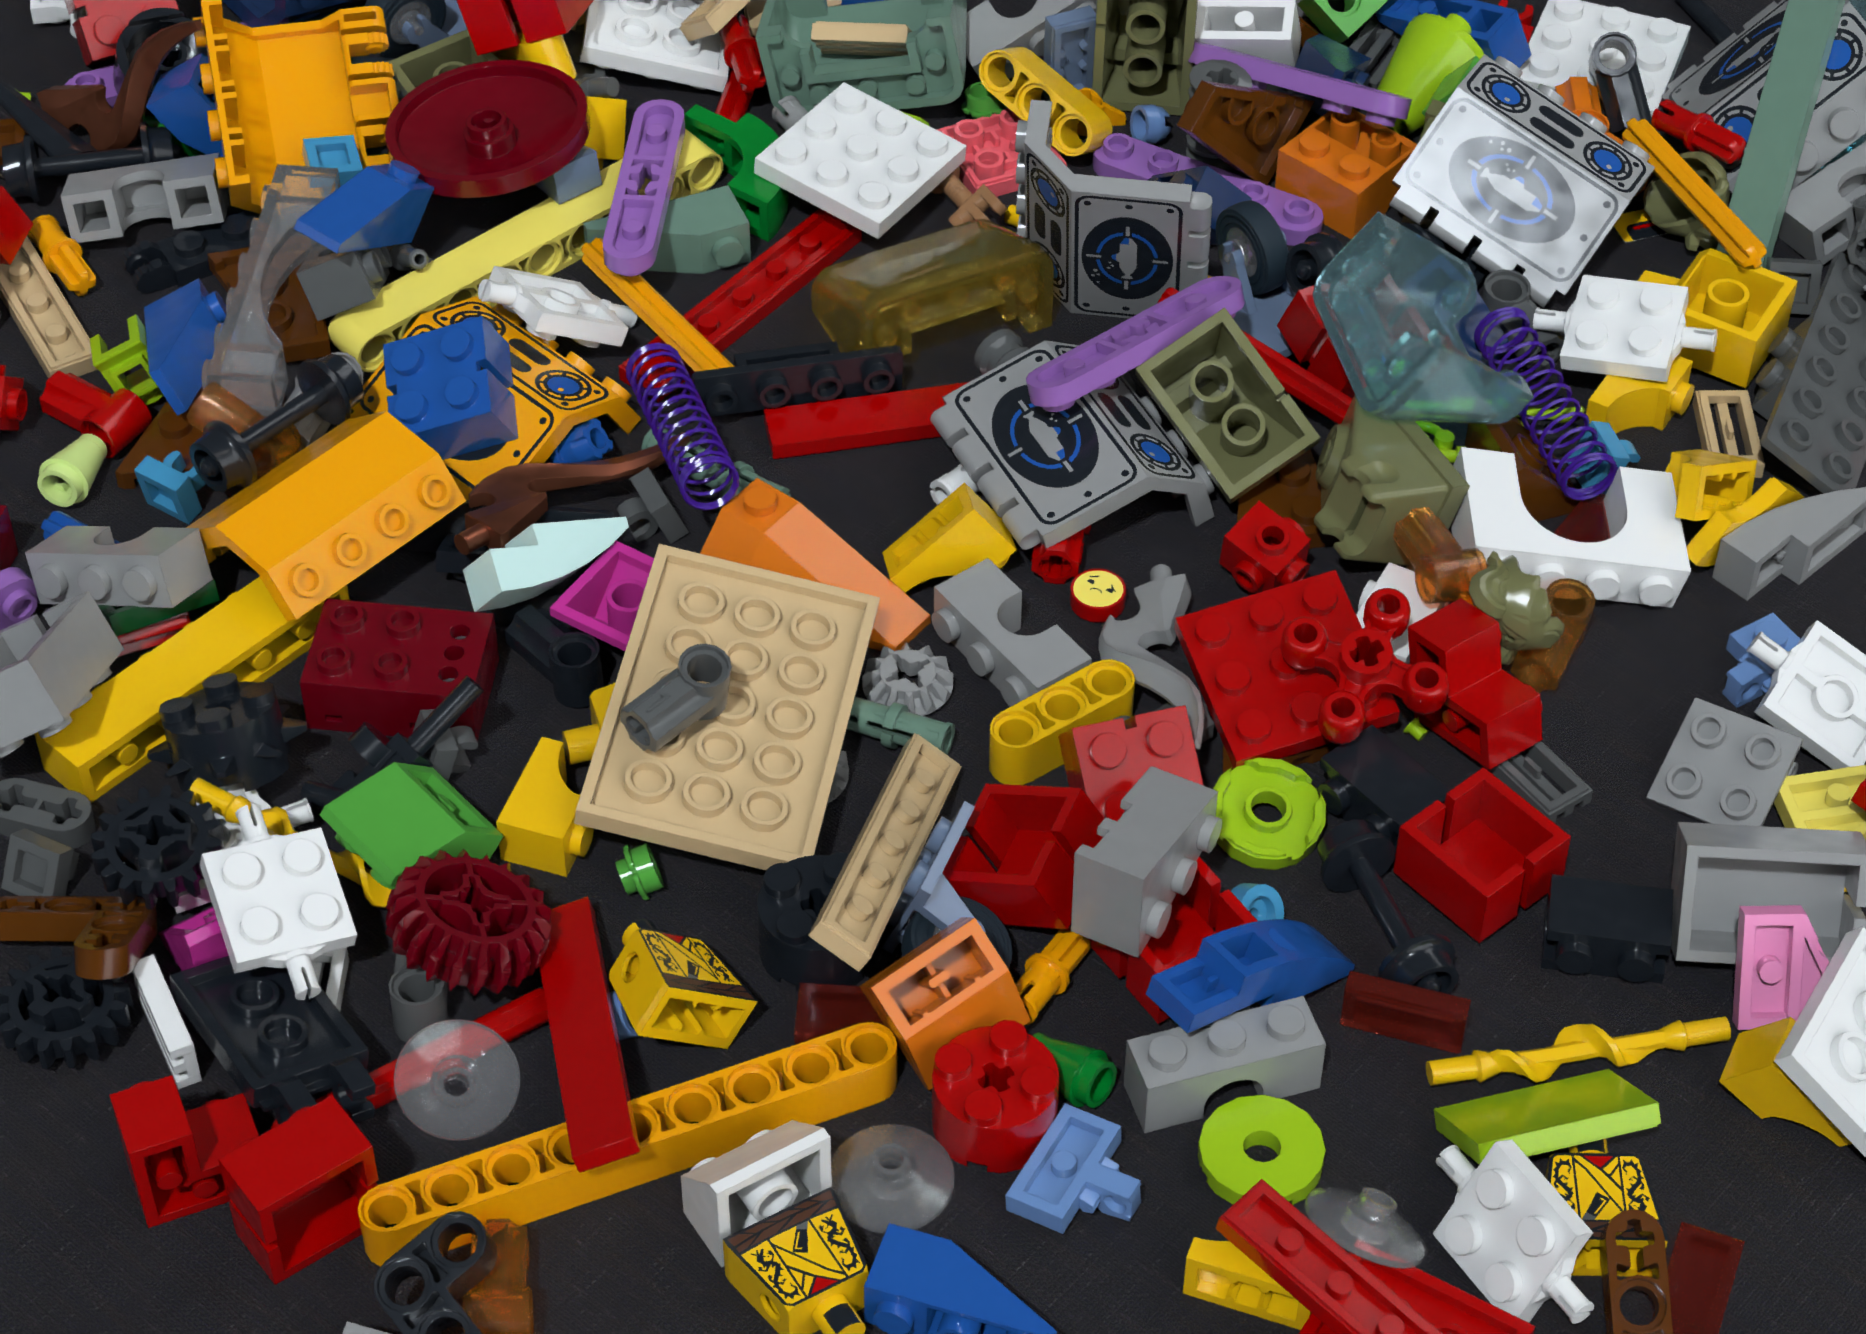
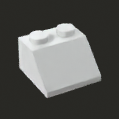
(755, 1181)

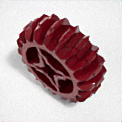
(468, 922)

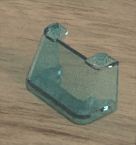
(1393, 321)

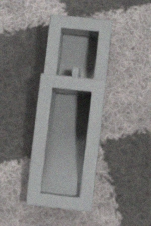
(1790, 541)

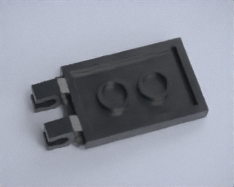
(272, 1042)

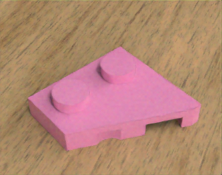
(1774, 964)

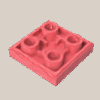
(989, 151)

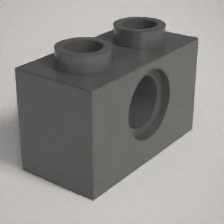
(342, 279)

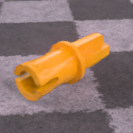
(62, 254)
(1049, 971)

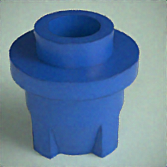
(583, 444)

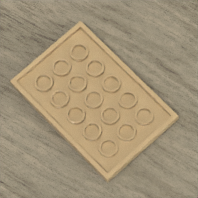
(763, 769)

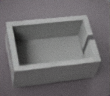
(52, 669)
(1762, 866)

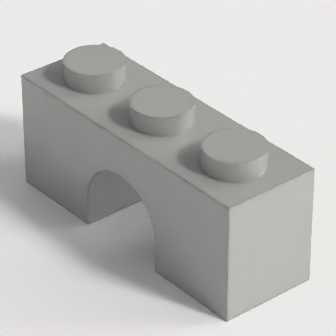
(991, 31)
(112, 199)
(1821, 209)
(143, 572)
(979, 617)
(1176, 1072)

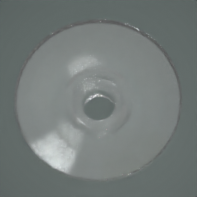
(463, 1053)
(899, 1196)
(1366, 1225)

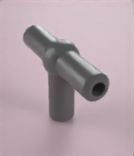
(408, 258)

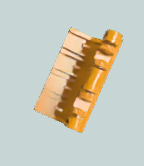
(290, 87)
(333, 510)

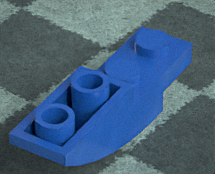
(1246, 966)

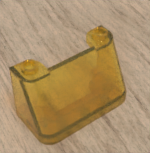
(932, 281)

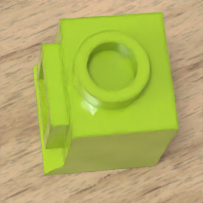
(124, 357)

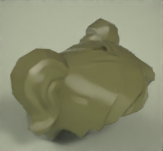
(1669, 212)
(1517, 605)

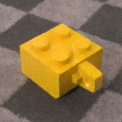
(1739, 302)

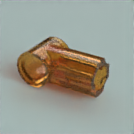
(220, 404)
(1439, 561)
(1573, 605)
(503, 1299)

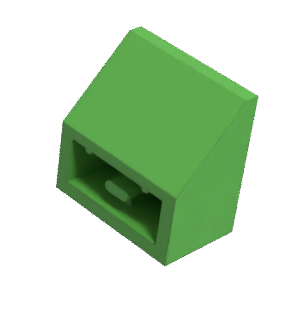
(404, 816)

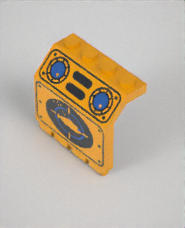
(547, 389)

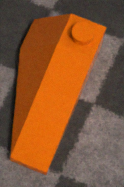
(783, 536)

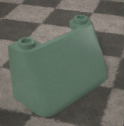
(924, 78)

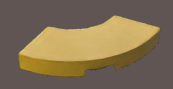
(1705, 545)

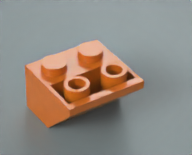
(1344, 168)
(943, 991)

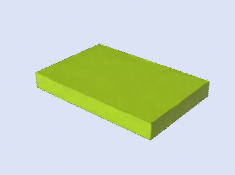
(1549, 1115)

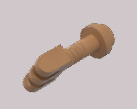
(970, 205)

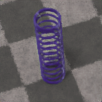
(1577, 461)
(693, 463)

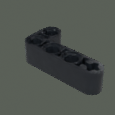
(443, 1279)

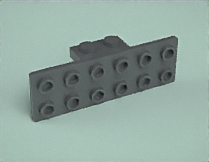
(1818, 385)

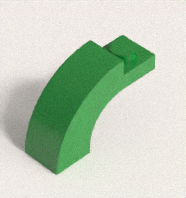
(738, 145)

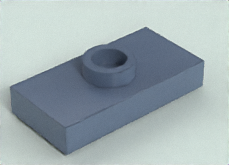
(1071, 45)

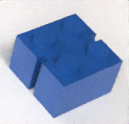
(445, 392)

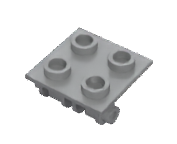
(1724, 767)

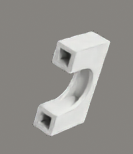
(1638, 564)

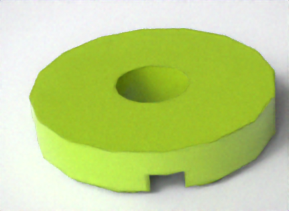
(1269, 843)
(1267, 1123)

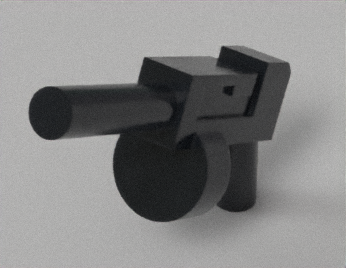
(382, 752)

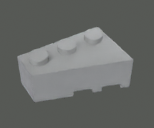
(1143, 861)

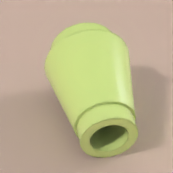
(71, 472)

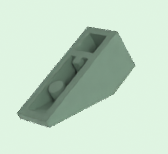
(698, 233)

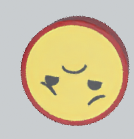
(1097, 595)

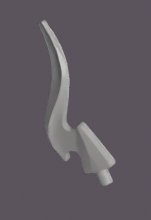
(1154, 624)

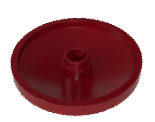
(489, 127)

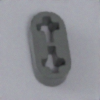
(43, 809)

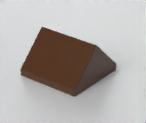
(1537, 483)

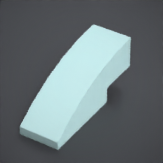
(538, 560)

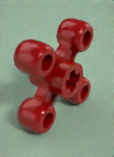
(1364, 665)

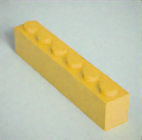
(123, 717)

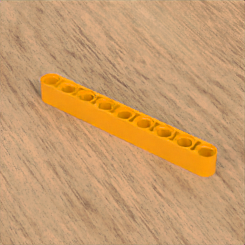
(847, 1072)

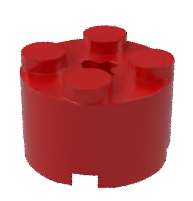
(993, 1096)

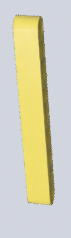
(534, 242)

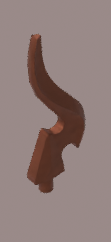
(88, 104)
(515, 498)

